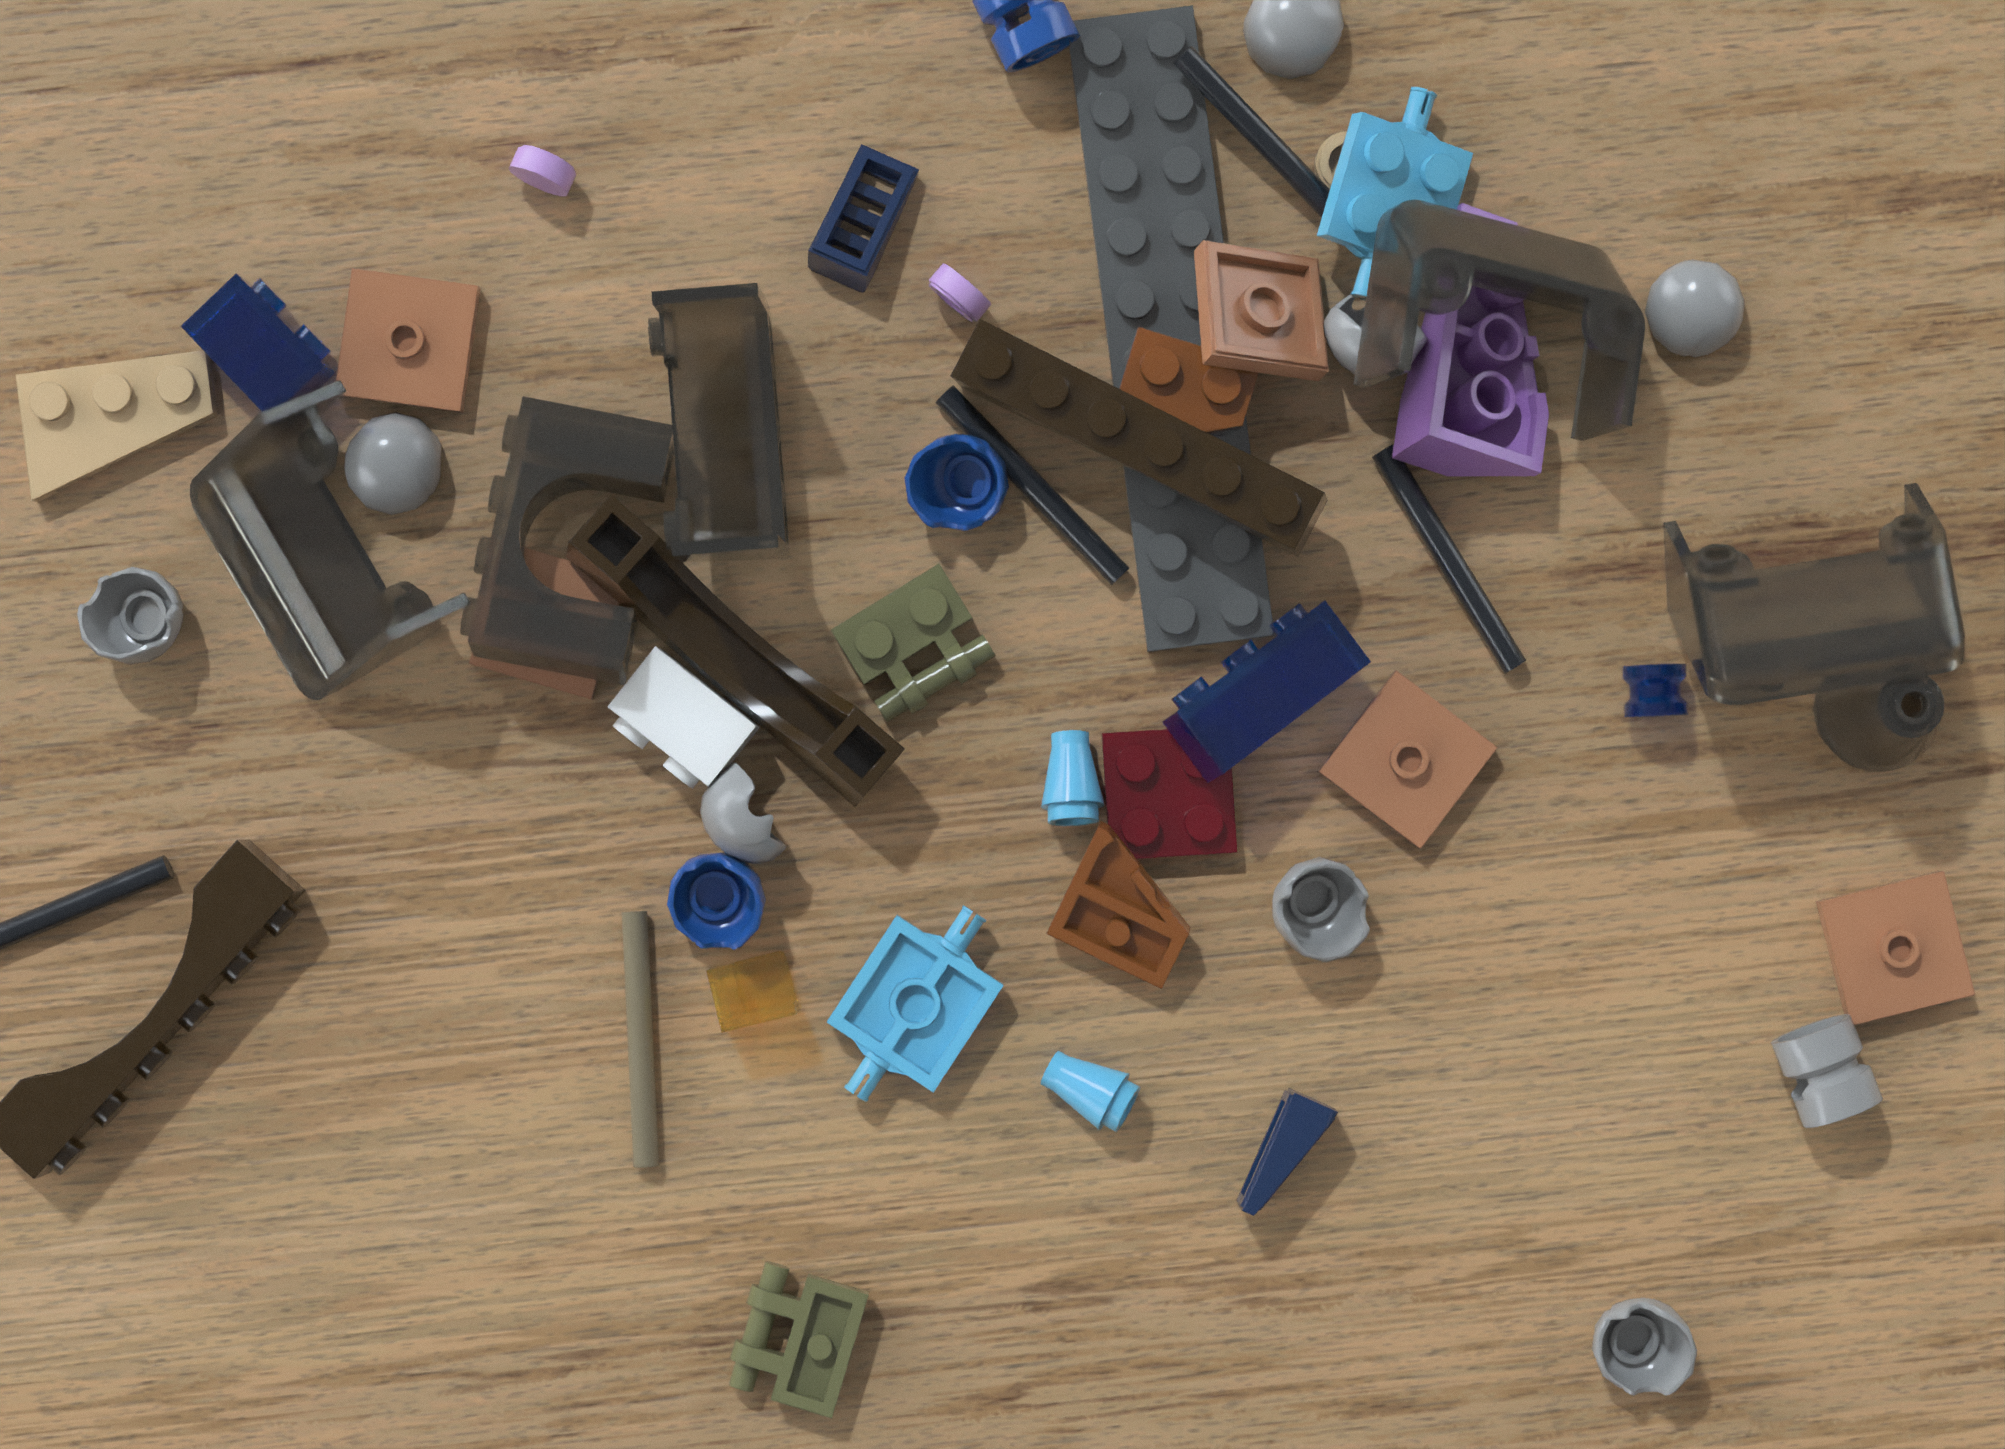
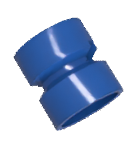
(1032, 41)

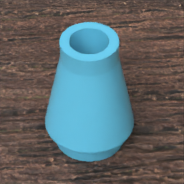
(1071, 781)
(1092, 1090)

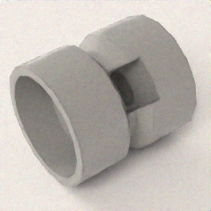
(1827, 1071)

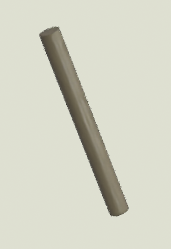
(640, 1039)

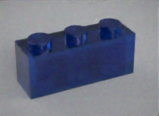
(1264, 689)

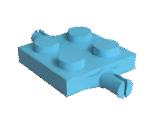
(1383, 167)
(915, 1003)

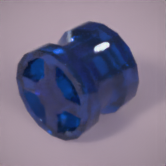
(1655, 690)

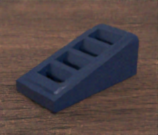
(839, 265)
(1290, 1136)

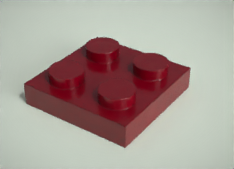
(1162, 800)

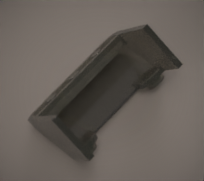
(1435, 254)
(722, 423)
(300, 557)
(1821, 619)

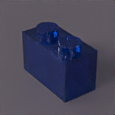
(257, 345)

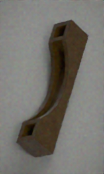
(1140, 437)
(781, 697)
(230, 915)

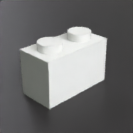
(681, 718)

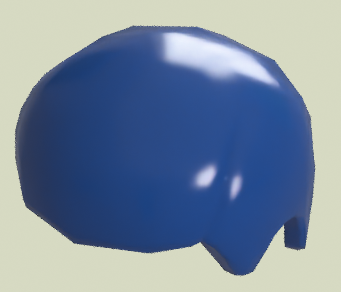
(956, 482)
(716, 901)

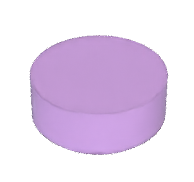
(542, 170)
(959, 293)

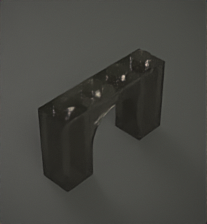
(554, 454)

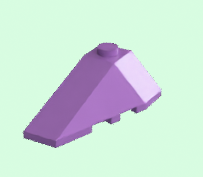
(1474, 390)

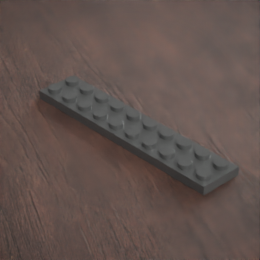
(1149, 212)

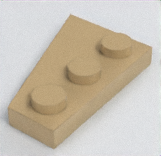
(103, 412)

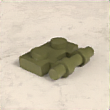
(903, 625)
(818, 1343)

